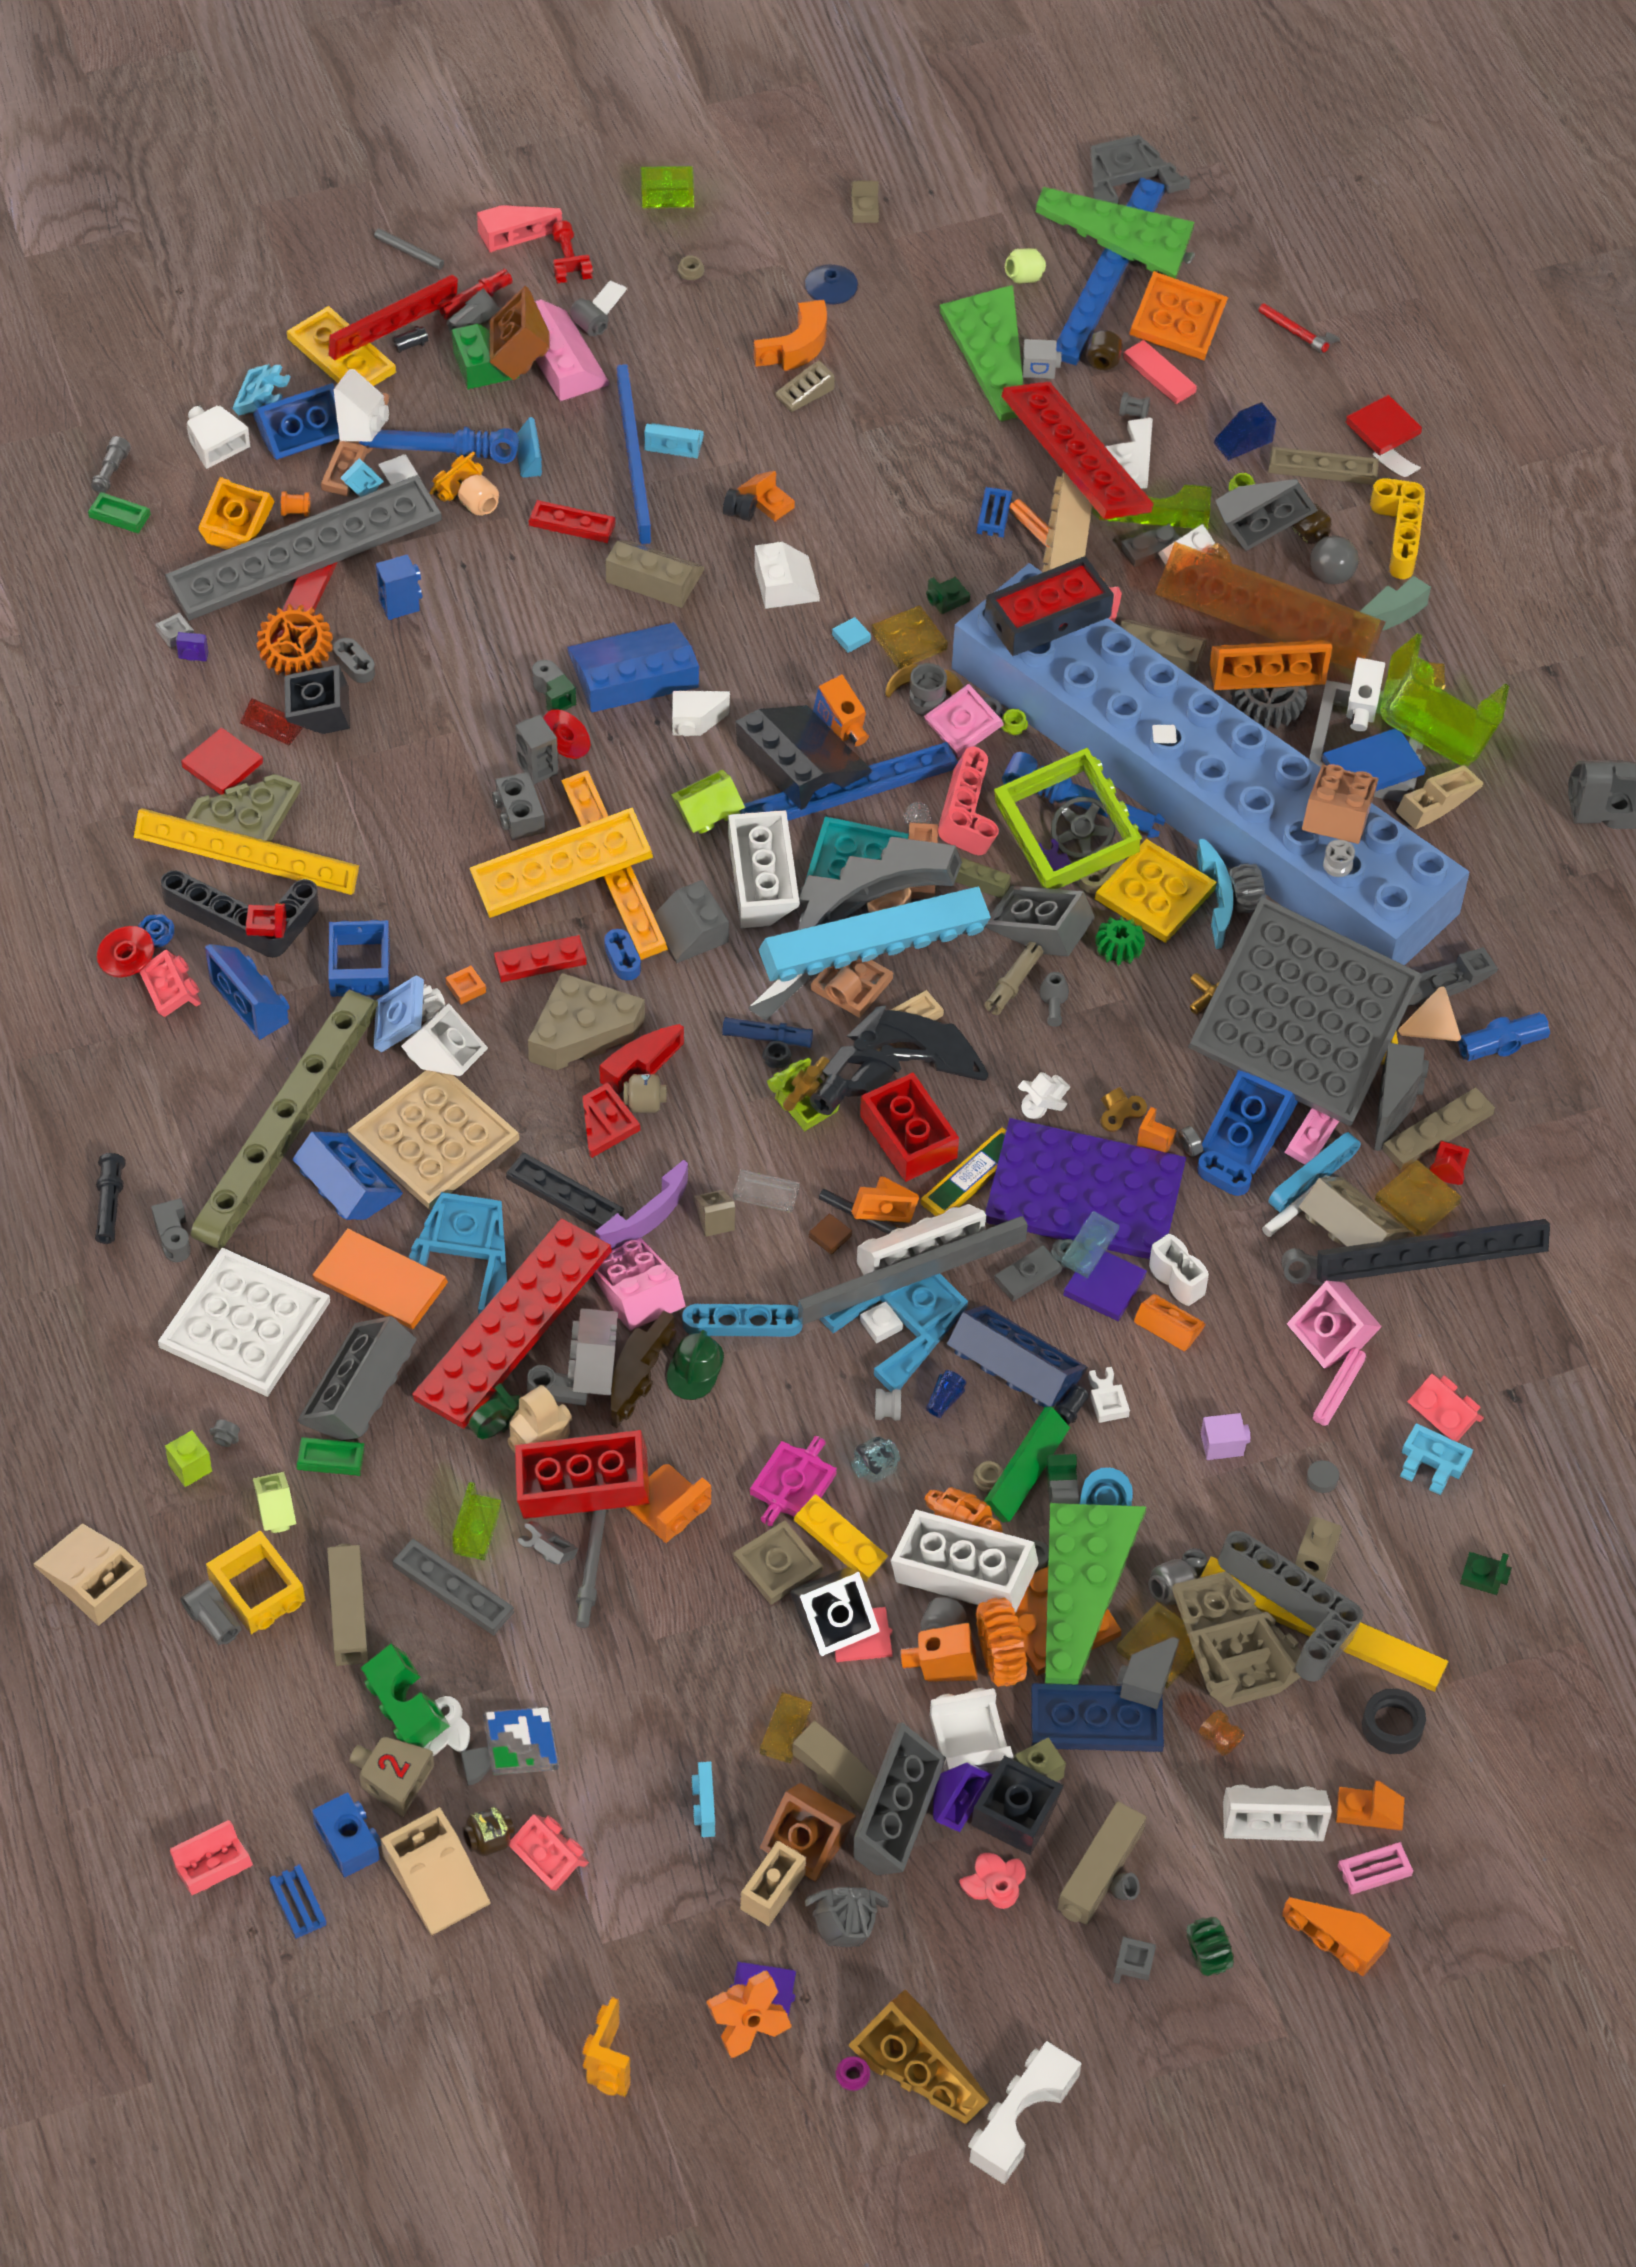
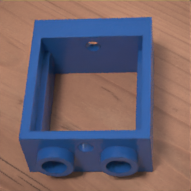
(364, 981)

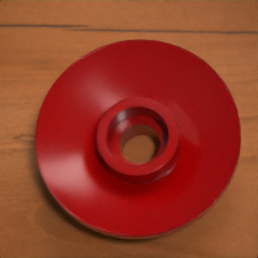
(571, 734)
(121, 943)

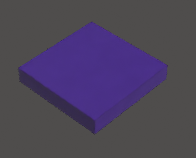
(1108, 1286)

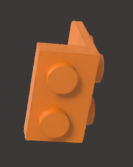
(672, 1502)

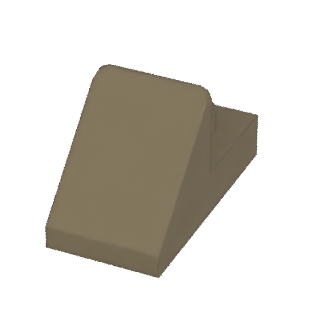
(865, 201)

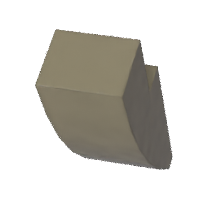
(834, 1766)

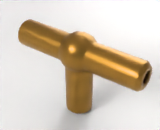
(1208, 990)

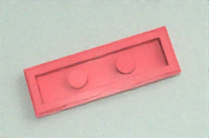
(1159, 372)

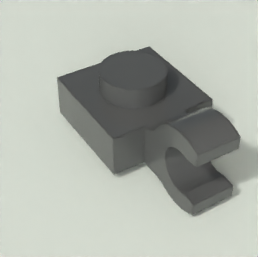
(551, 1545)

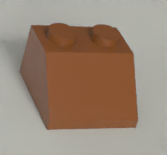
(810, 1827)

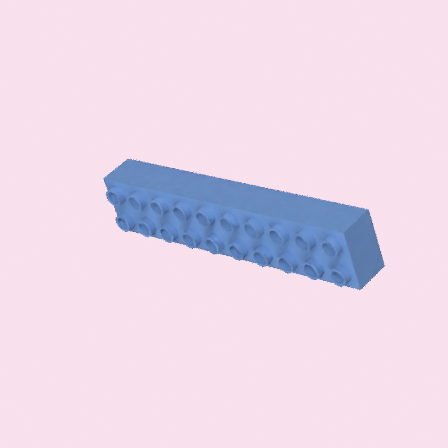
(1219, 779)

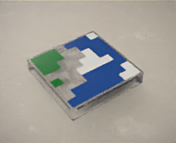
(520, 1740)

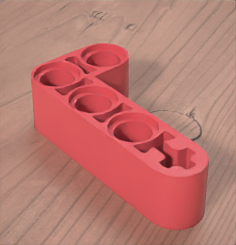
(959, 822)

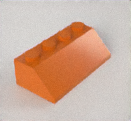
(1270, 665)

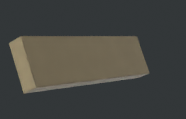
(1323, 465)

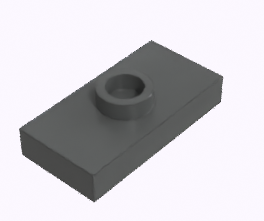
(1028, 1273)

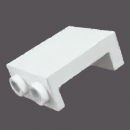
(969, 1729)

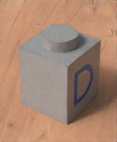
(1040, 358)

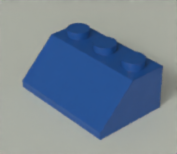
(299, 422)
(246, 990)
(345, 1175)

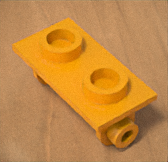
(448, 484)

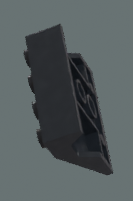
(798, 751)

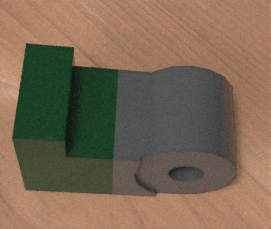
(554, 685)
(1062, 1479)

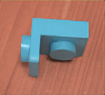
(361, 478)

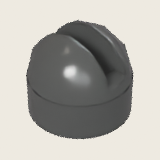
(1196, 1559)
(1126, 1882)

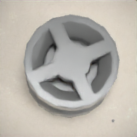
(1337, 851)
(888, 1404)

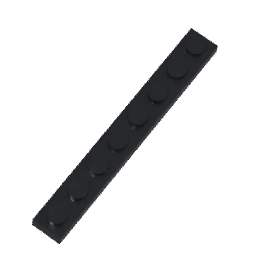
(1433, 1250)

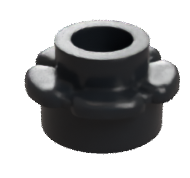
(773, 1049)

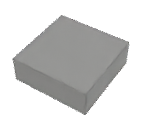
(169, 628)

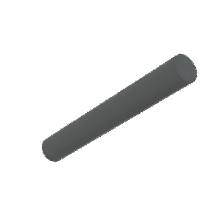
(408, 248)

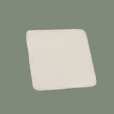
(1164, 734)

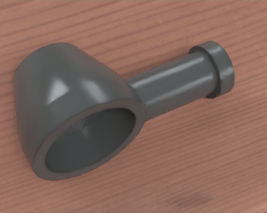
(1054, 991)

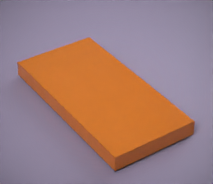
(380, 1278)

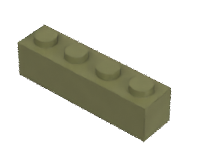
(988, 879)

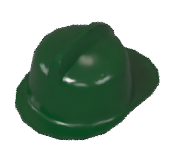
(695, 1366)

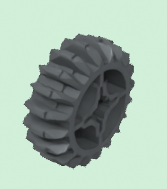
(1280, 707)

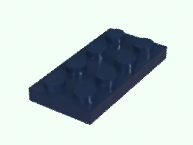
(1094, 1719)

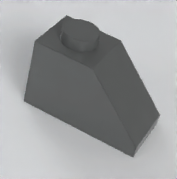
(1148, 1673)

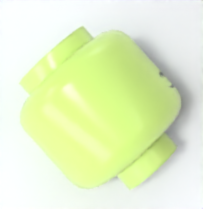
(1025, 265)

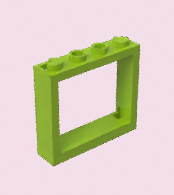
(1052, 774)

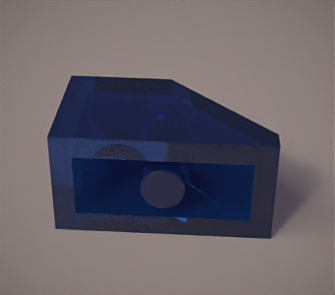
(1246, 431)

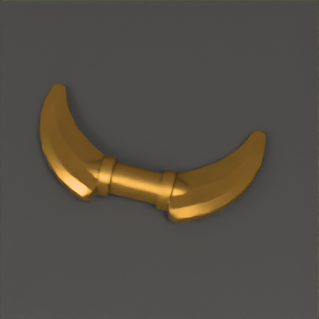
(903, 676)

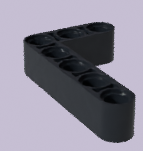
(230, 915)

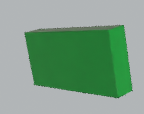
(119, 512)
(330, 1456)

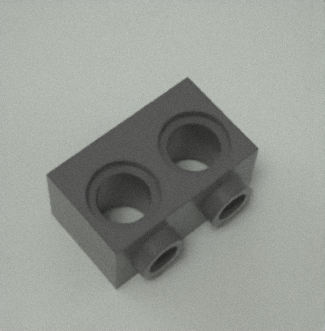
(536, 749)
(519, 806)

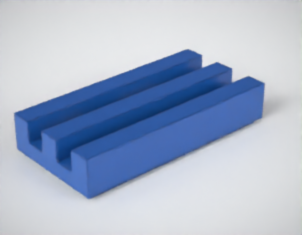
(991, 527)
(288, 1877)

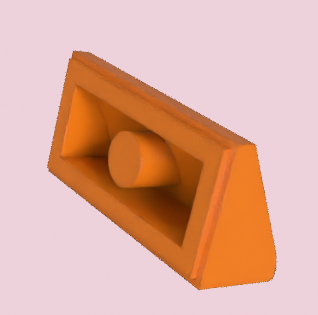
(1168, 1322)

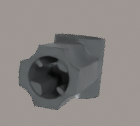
(476, 311)
(1307, 1273)
(557, 1384)
(208, 1608)

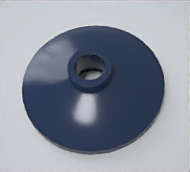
(831, 283)

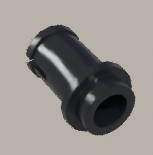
(411, 339)
(1072, 1404)

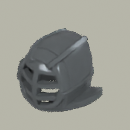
(846, 1914)

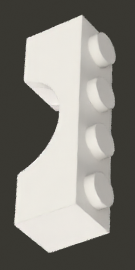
(1047, 2078)

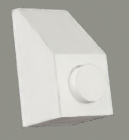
(698, 711)

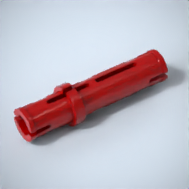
(491, 285)

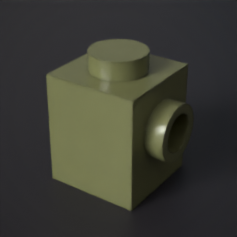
(1044, 1759)

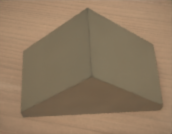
(715, 1212)

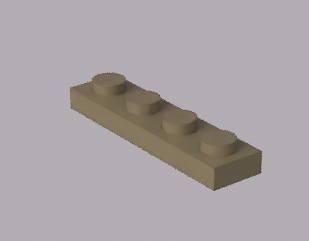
(1440, 1126)

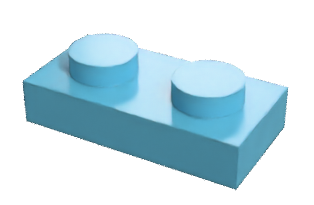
(703, 1786)

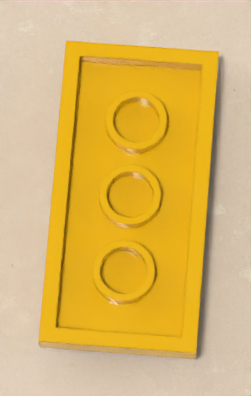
(313, 340)

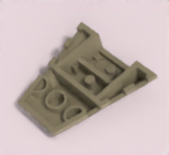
(1234, 1641)

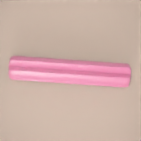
(1339, 1386)

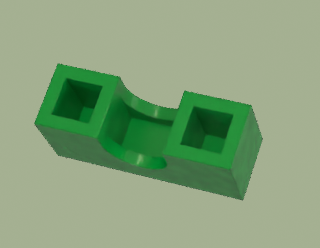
(389, 1678)

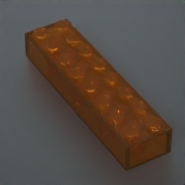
(1267, 605)

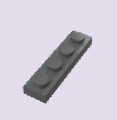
(453, 1587)

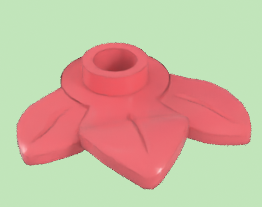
(991, 1877)

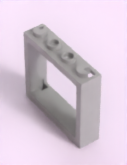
(1339, 694)

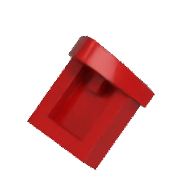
(266, 920)
(1450, 1163)

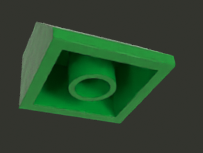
(472, 354)

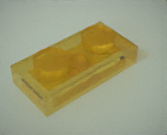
(785, 1727)

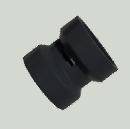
(739, 504)

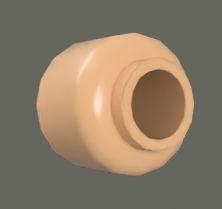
(478, 495)

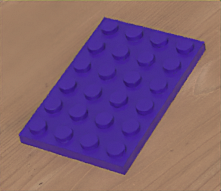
(1065, 1175)

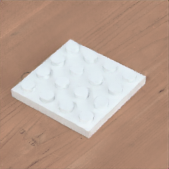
(244, 1321)

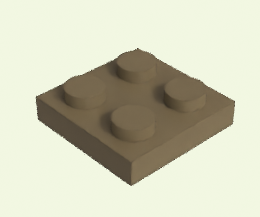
(778, 1562)

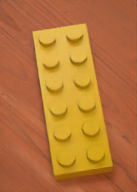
(561, 862)

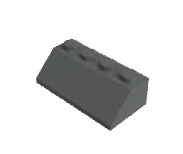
(358, 1378)
(897, 1803)

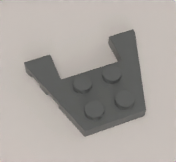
(1128, 161)

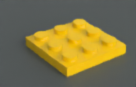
(1156, 890)

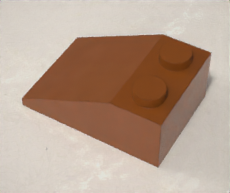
(518, 335)

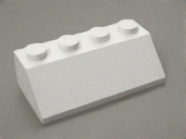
(762, 867)
(920, 1237)

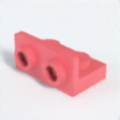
(169, 983)
(547, 1850)

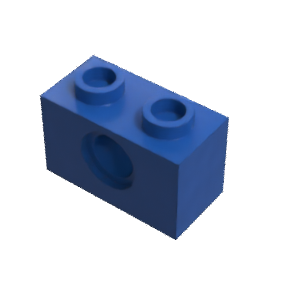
(348, 1852)

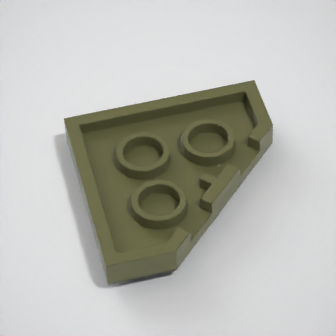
(249, 809)

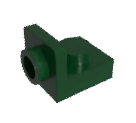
(947, 594)
(1485, 1573)

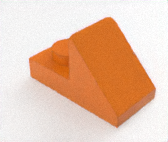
(770, 498)
(885, 1202)
(1371, 1808)

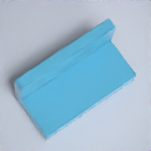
(673, 440)

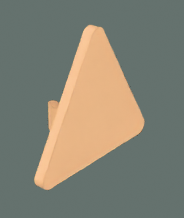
(1433, 1019)

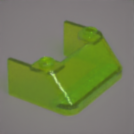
(1433, 715)

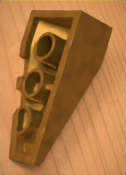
(915, 2052)

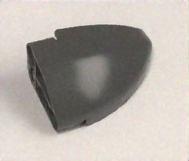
(1603, 793)

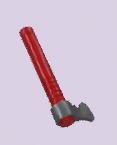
(1318, 343)

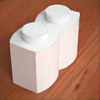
(1178, 1269)

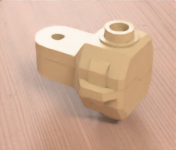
(539, 1419)

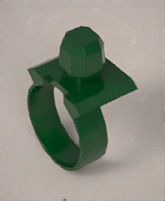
(499, 1409)

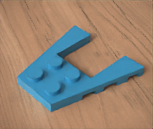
(467, 1229)
(925, 1309)

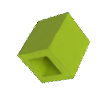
(188, 1458)

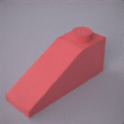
(513, 225)

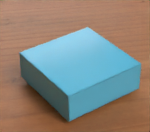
(851, 634)

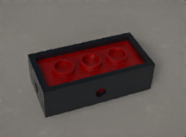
(1048, 606)

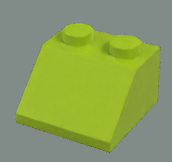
(708, 801)

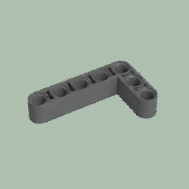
(1301, 1594)

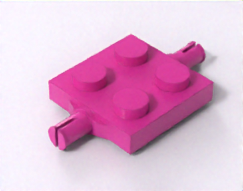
(792, 1479)

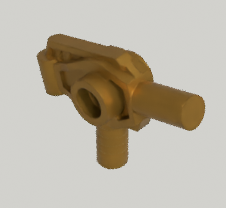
(805, 1083)

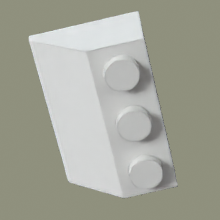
(1276, 1813)

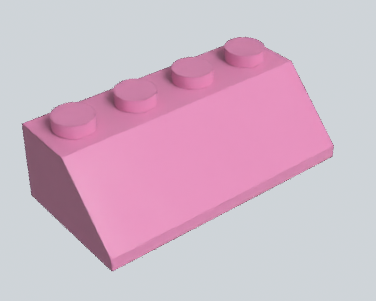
(568, 362)

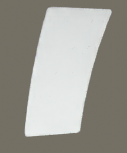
(1397, 463)

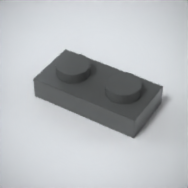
(1146, 546)

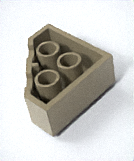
(583, 1022)

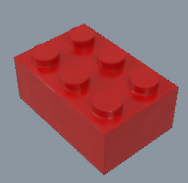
(909, 1127)

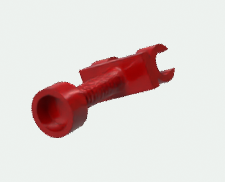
(563, 233)

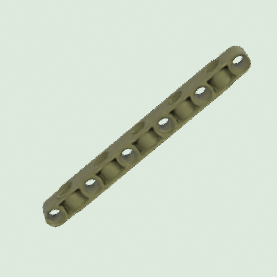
(276, 1134)

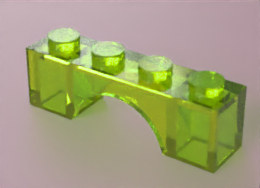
(1185, 509)

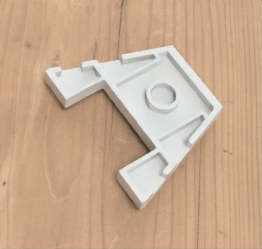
(1136, 454)

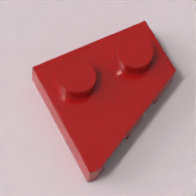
(607, 1119)

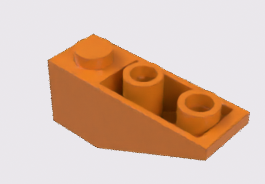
(1344, 1933)

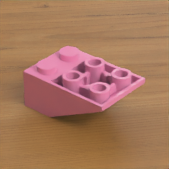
(638, 1284)

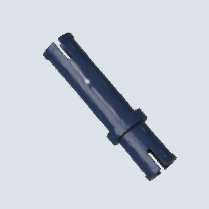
(767, 1032)

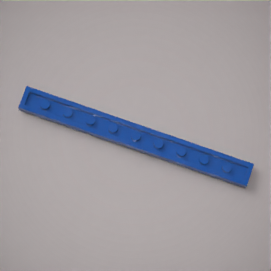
(1102, 283)

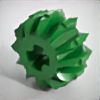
(1119, 940)

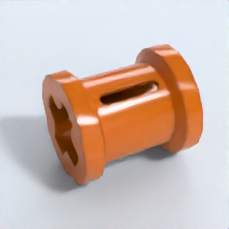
(295, 504)

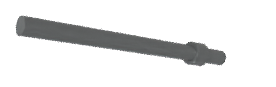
(587, 1594)

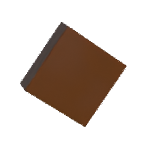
(830, 1233)

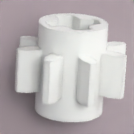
(432, 1002)

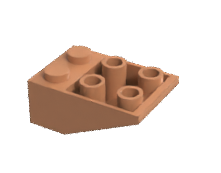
(1340, 803)

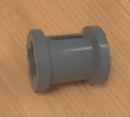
(1141, 403)

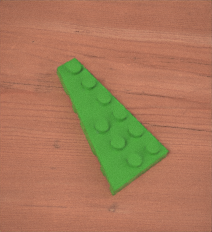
(1128, 231)
(989, 341)
(1083, 1571)

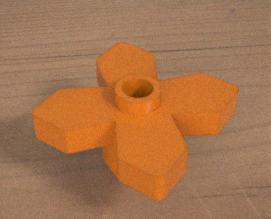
(747, 2011)

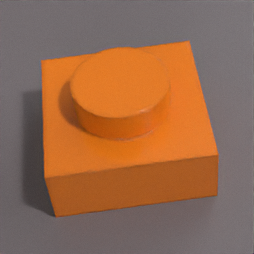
(465, 985)

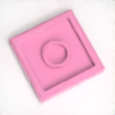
(963, 720)

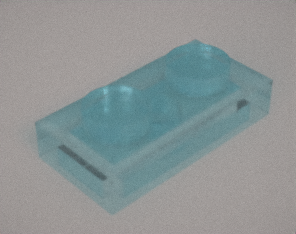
(1090, 1244)

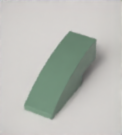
(1399, 605)

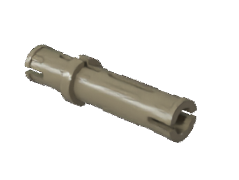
(1008, 986)

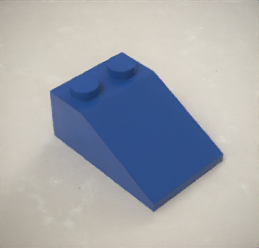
(1249, 1120)

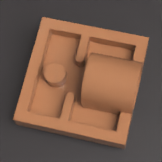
(853, 986)

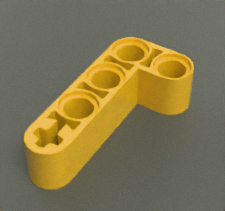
(1405, 503)

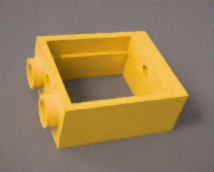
(239, 1559)

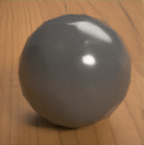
(1334, 559)

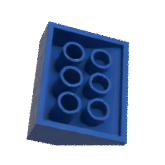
(635, 666)

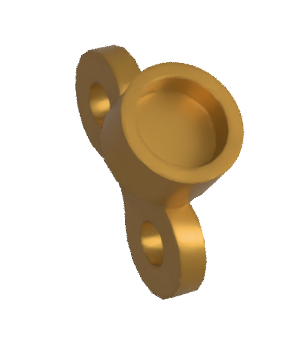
(1119, 1108)

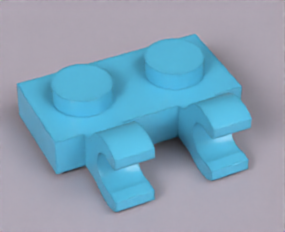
(258, 388)
(1436, 1451)

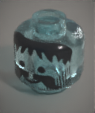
(875, 1459)

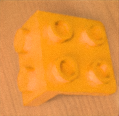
(604, 2066)

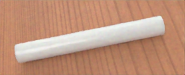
(1286, 1215)

